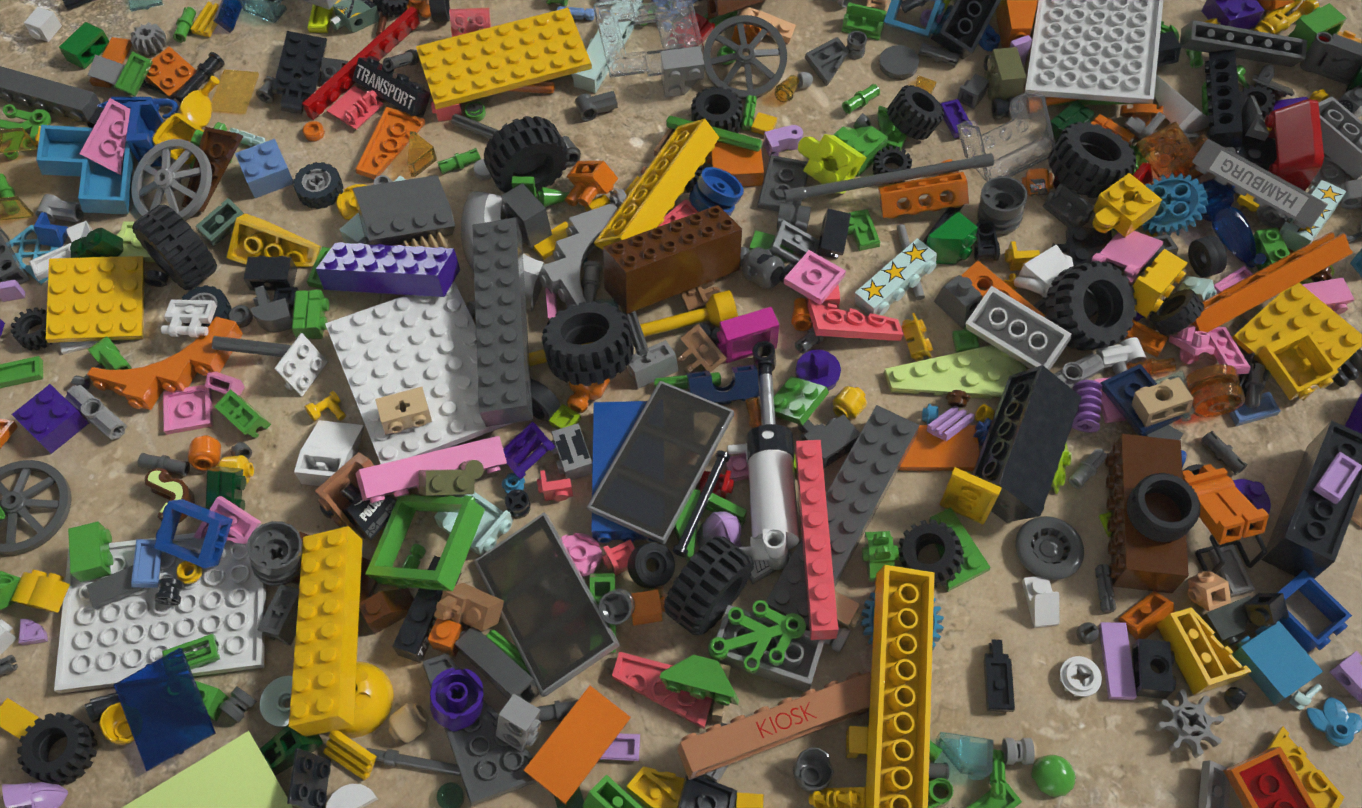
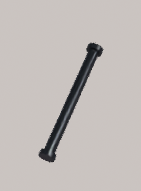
(681, 548)

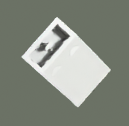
(327, 451)

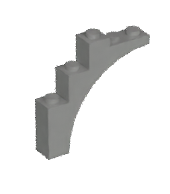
(571, 252)

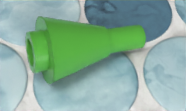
(550, 196)

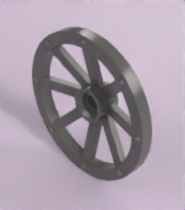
(745, 61)
(17, 504)

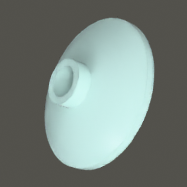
(274, 699)

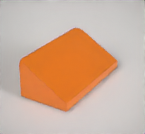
(1146, 614)

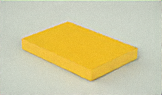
(970, 496)

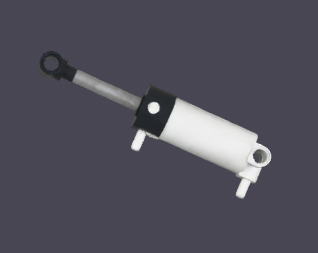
(771, 473)

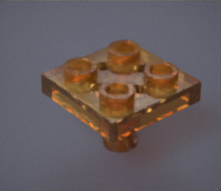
(1164, 161)

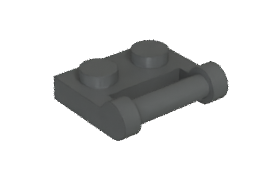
(793, 239)

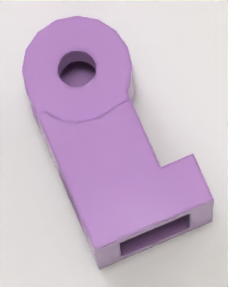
(782, 139)
(1349, 675)

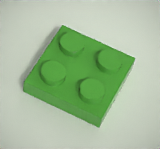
(798, 400)

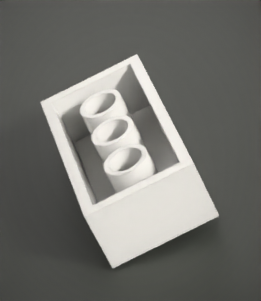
(1017, 330)

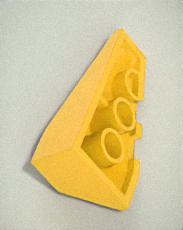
(261, 238)

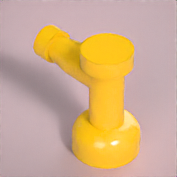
(329, 402)

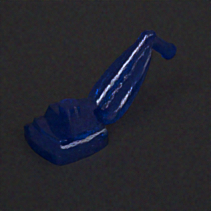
(1230, 223)

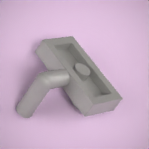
(1137, 127)

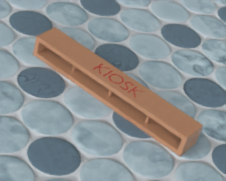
(775, 726)

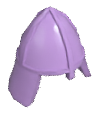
(722, 525)
(33, 795)

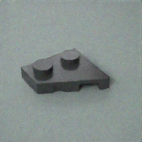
(827, 59)

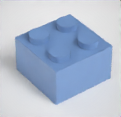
(264, 168)

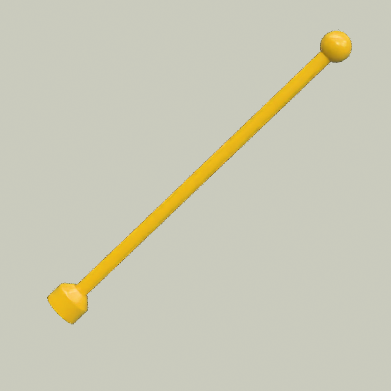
(717, 309)

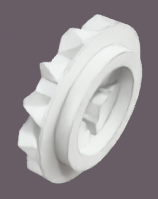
(1085, 667)

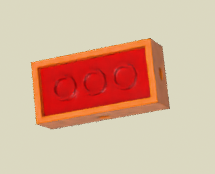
(1268, 782)

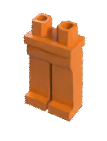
(1224, 505)

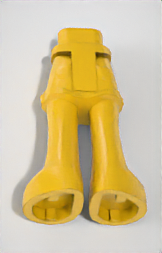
(1277, 22)

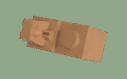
(470, 607)

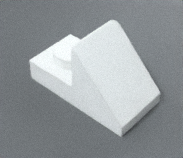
(1041, 601)

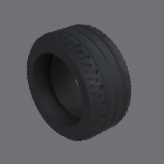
(1175, 489)

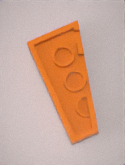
(387, 141)

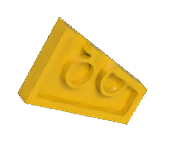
(1316, 783)

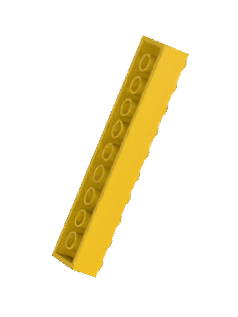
(900, 689)

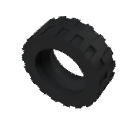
(1177, 312)

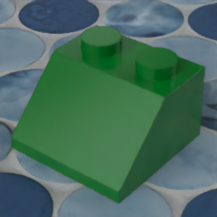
(953, 240)

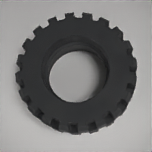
(526, 150)
(1090, 158)
(174, 246)
(1114, 302)
(590, 362)
(708, 585)

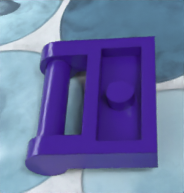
(523, 445)

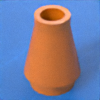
(801, 318)

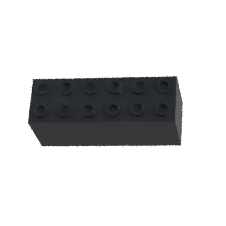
(1027, 441)
(1309, 524)

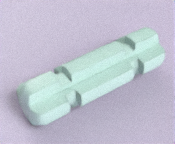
(248, 138)

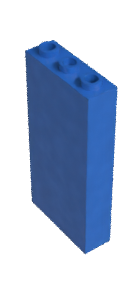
(610, 429)

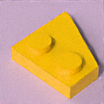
(656, 788)

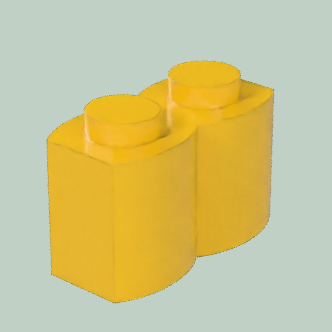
(41, 591)

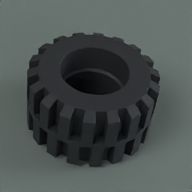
(718, 101)
(915, 112)
(932, 534)
(41, 738)

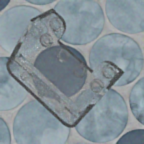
(1015, 144)

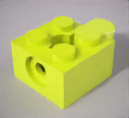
(830, 159)

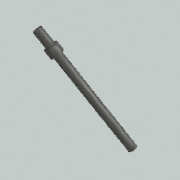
(392, 758)

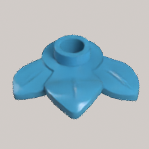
(1335, 719)

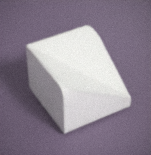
(78, 231)

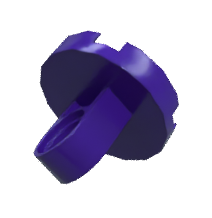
(819, 368)

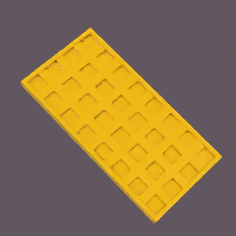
(503, 58)

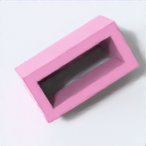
(215, 378)

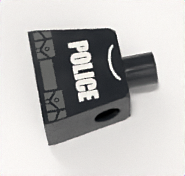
(366, 516)

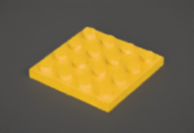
(95, 299)
(1289, 312)

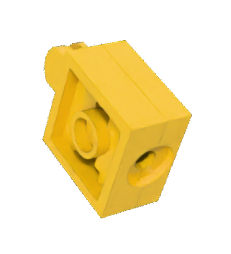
(1125, 206)

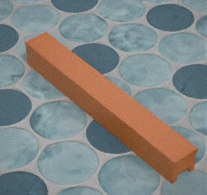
(1272, 280)

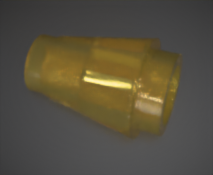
(786, 89)

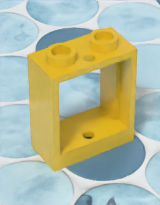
(1314, 354)

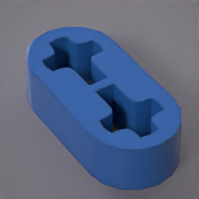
(992, 37)

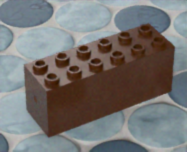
(672, 258)
(1134, 558)

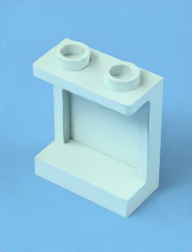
(491, 527)

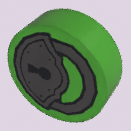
(475, 111)

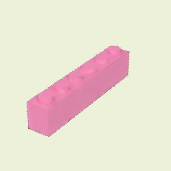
(403, 474)

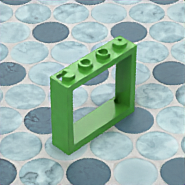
(453, 555)

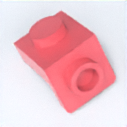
(554, 490)
(618, 556)

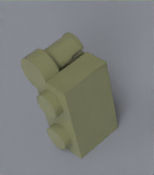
(450, 481)

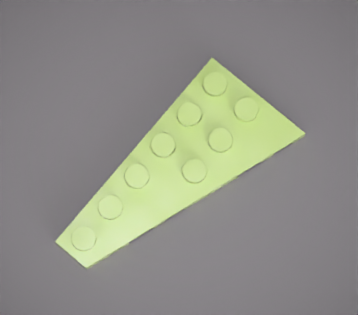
(976, 371)

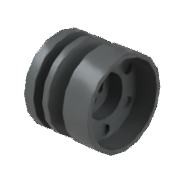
(1003, 203)
(275, 541)

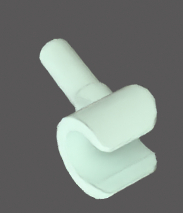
(1300, 700)

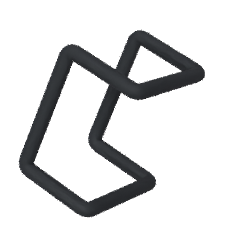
(1216, 547)

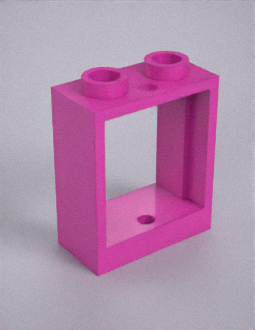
(741, 333)

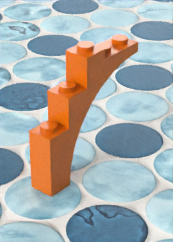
(145, 384)

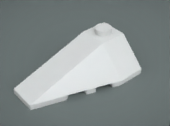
(1178, 108)

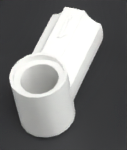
(1127, 351)

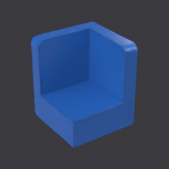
(48, 233)

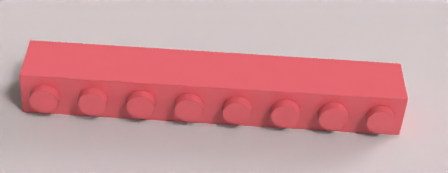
(816, 541)

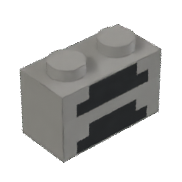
(572, 452)

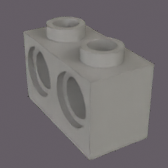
(518, 723)

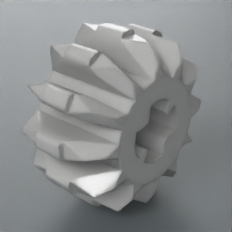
(148, 39)

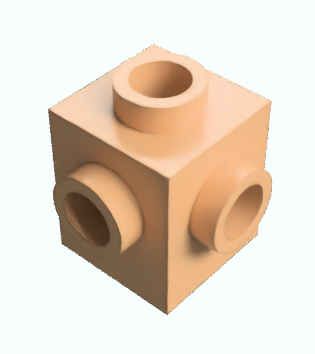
(1209, 590)

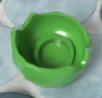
(1053, 775)

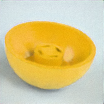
(372, 700)

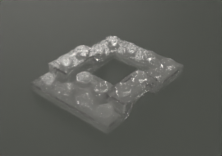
(675, 25)

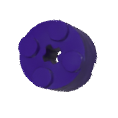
(467, 702)

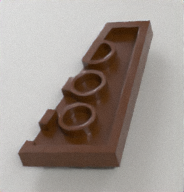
(219, 149)

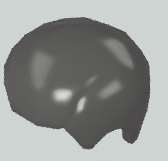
(813, 769)

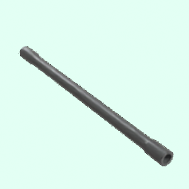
(974, 162)

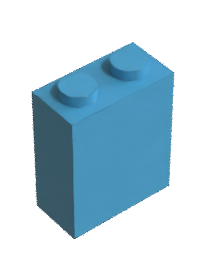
(1276, 662)

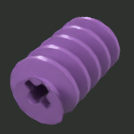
(1089, 410)

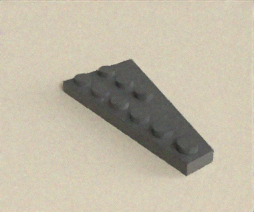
(483, 760)

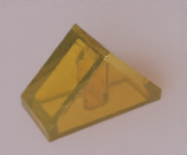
(420, 154)

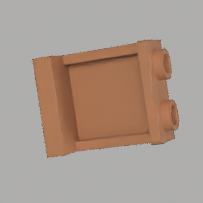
(330, 493)

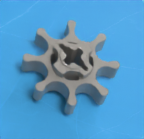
(1199, 726)

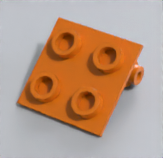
(169, 71)

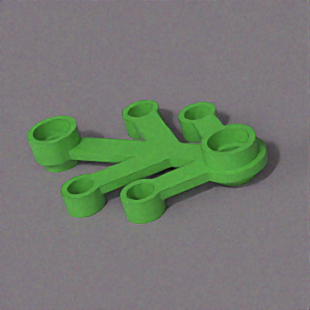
(31, 122)
(760, 634)

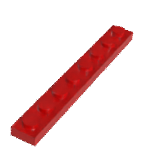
(378, 48)

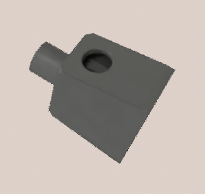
(959, 299)

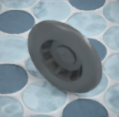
(1047, 550)

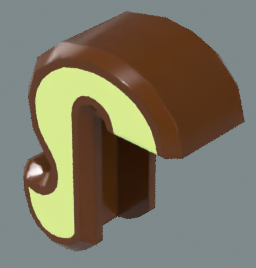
(171, 489)

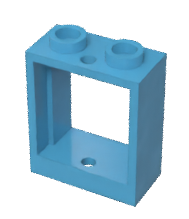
(893, 10)

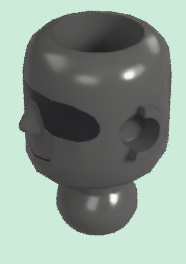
(761, 267)

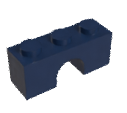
(742, 385)

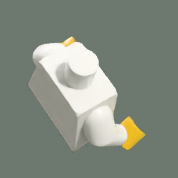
(1040, 271)

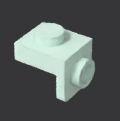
(1202, 287)

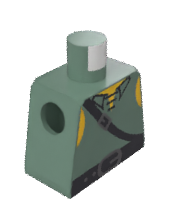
(354, 14)

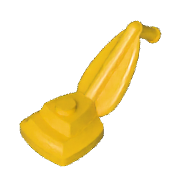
(192, 116)

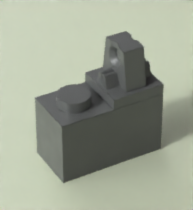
(836, 437)

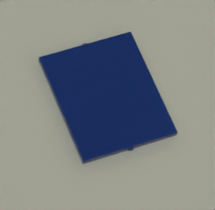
(164, 709)

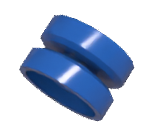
(716, 188)

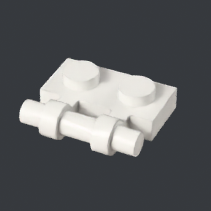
(190, 312)

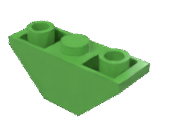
(701, 678)

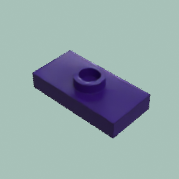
(953, 115)

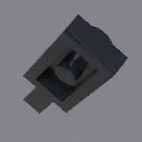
(998, 679)

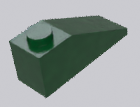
(281, 748)

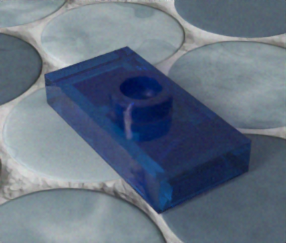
(228, 14)

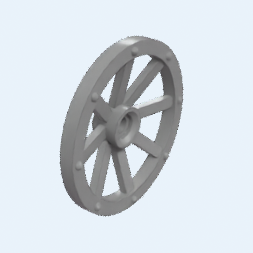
(168, 178)

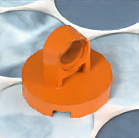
(1142, 111)

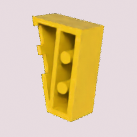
(1158, 282)
(1198, 652)

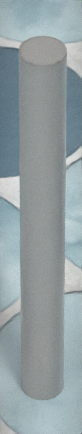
(918, 290)

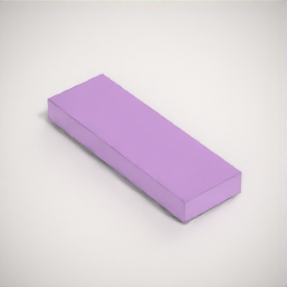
(1117, 661)

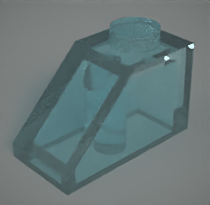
(968, 754)

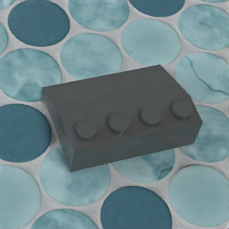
(404, 210)

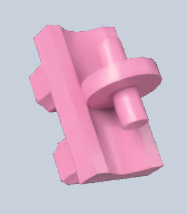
(1192, 344)

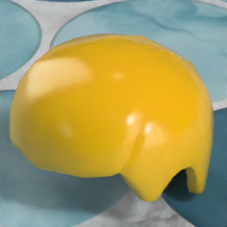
(115, 725)

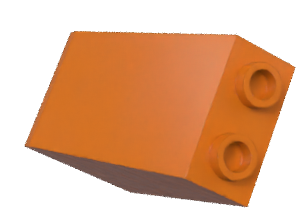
(1015, 19)

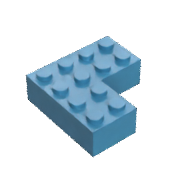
(100, 187)

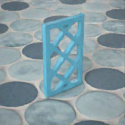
(21, 240)

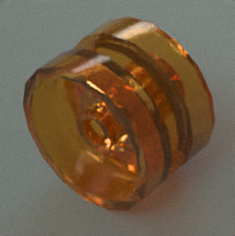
(1215, 390)

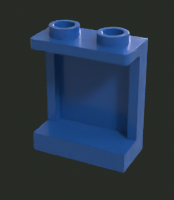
(142, 125)

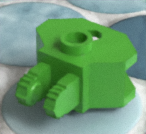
(878, 552)

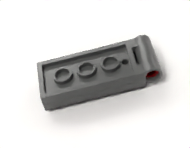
(1333, 57)

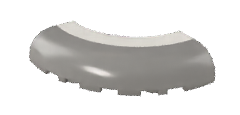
(486, 207)

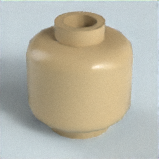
(408, 722)

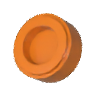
(313, 131)

